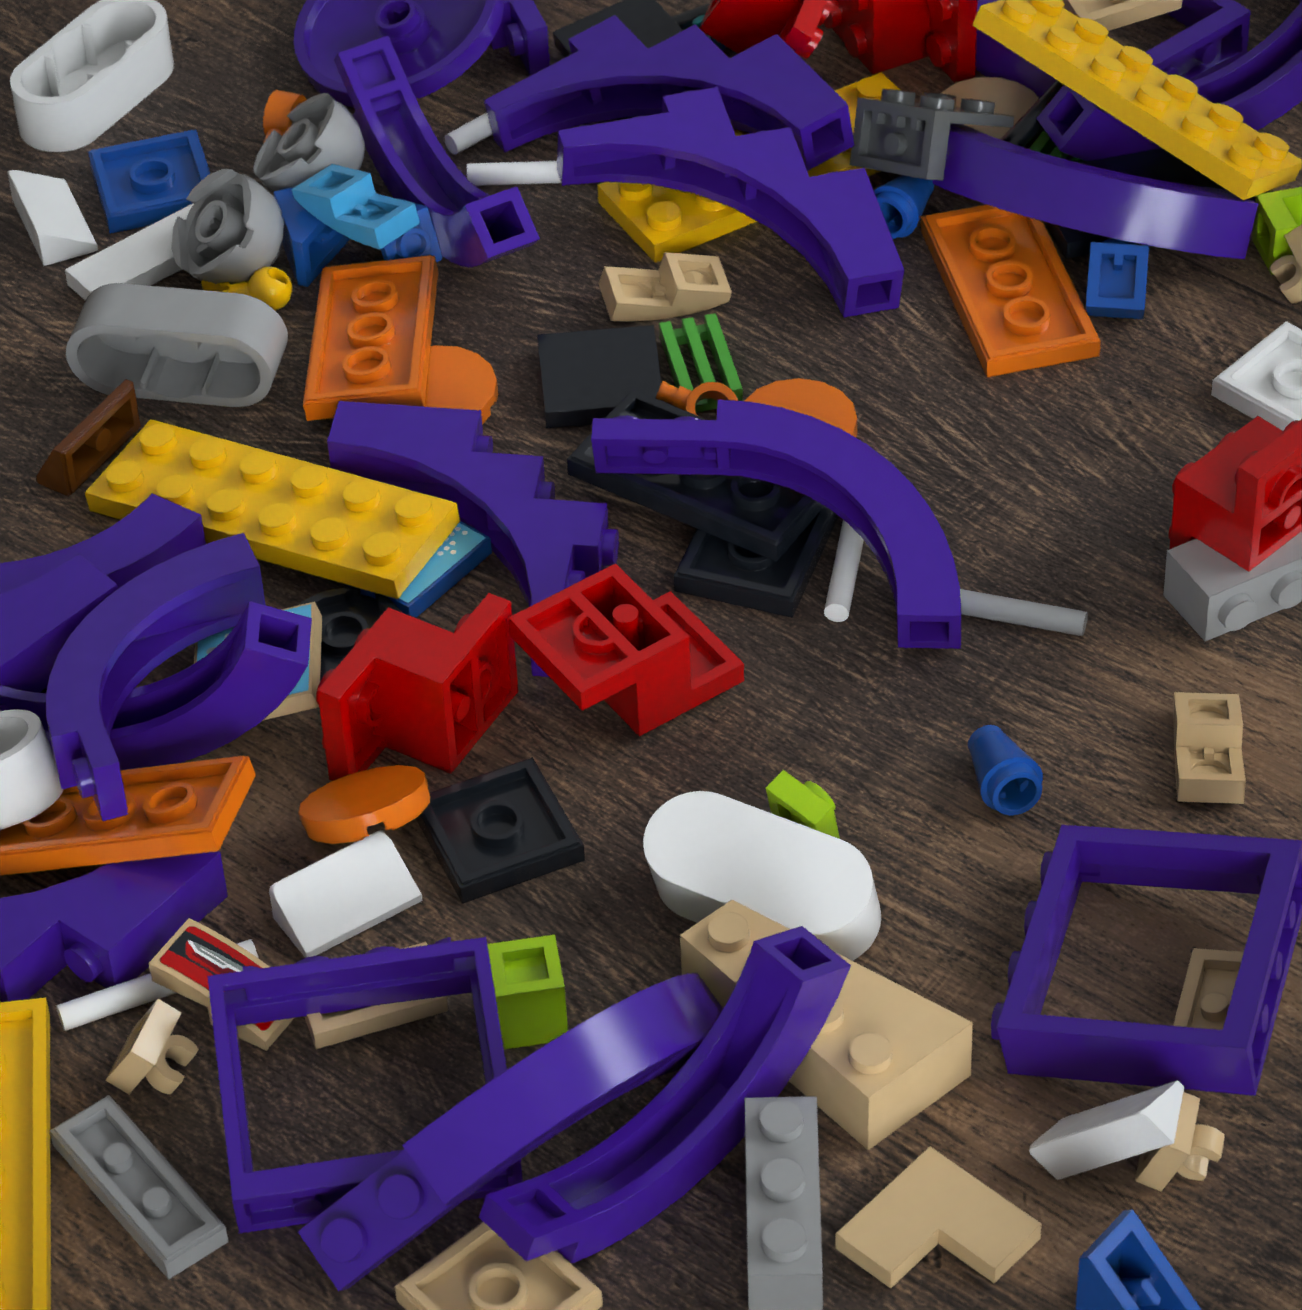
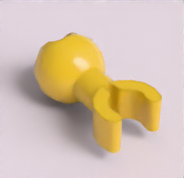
(265, 284)

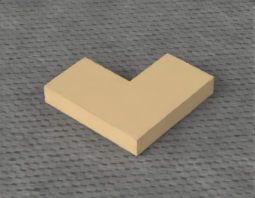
(934, 1206)

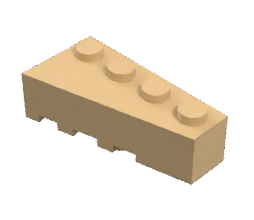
(880, 1049)

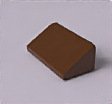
(92, 441)

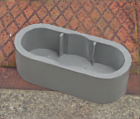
(178, 344)

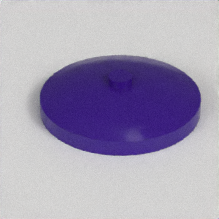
(430, 37)

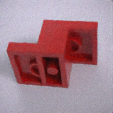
(749, 22)
(903, 31)
(1242, 494)
(626, 649)
(418, 689)

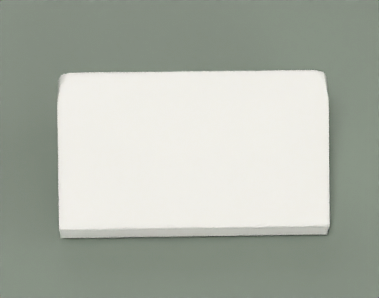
(50, 217)
(343, 894)
(1110, 1132)

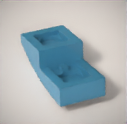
(350, 206)

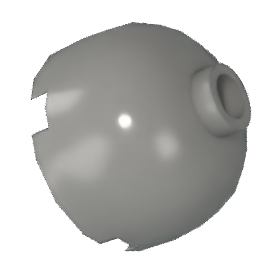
(319, 137)
(228, 229)

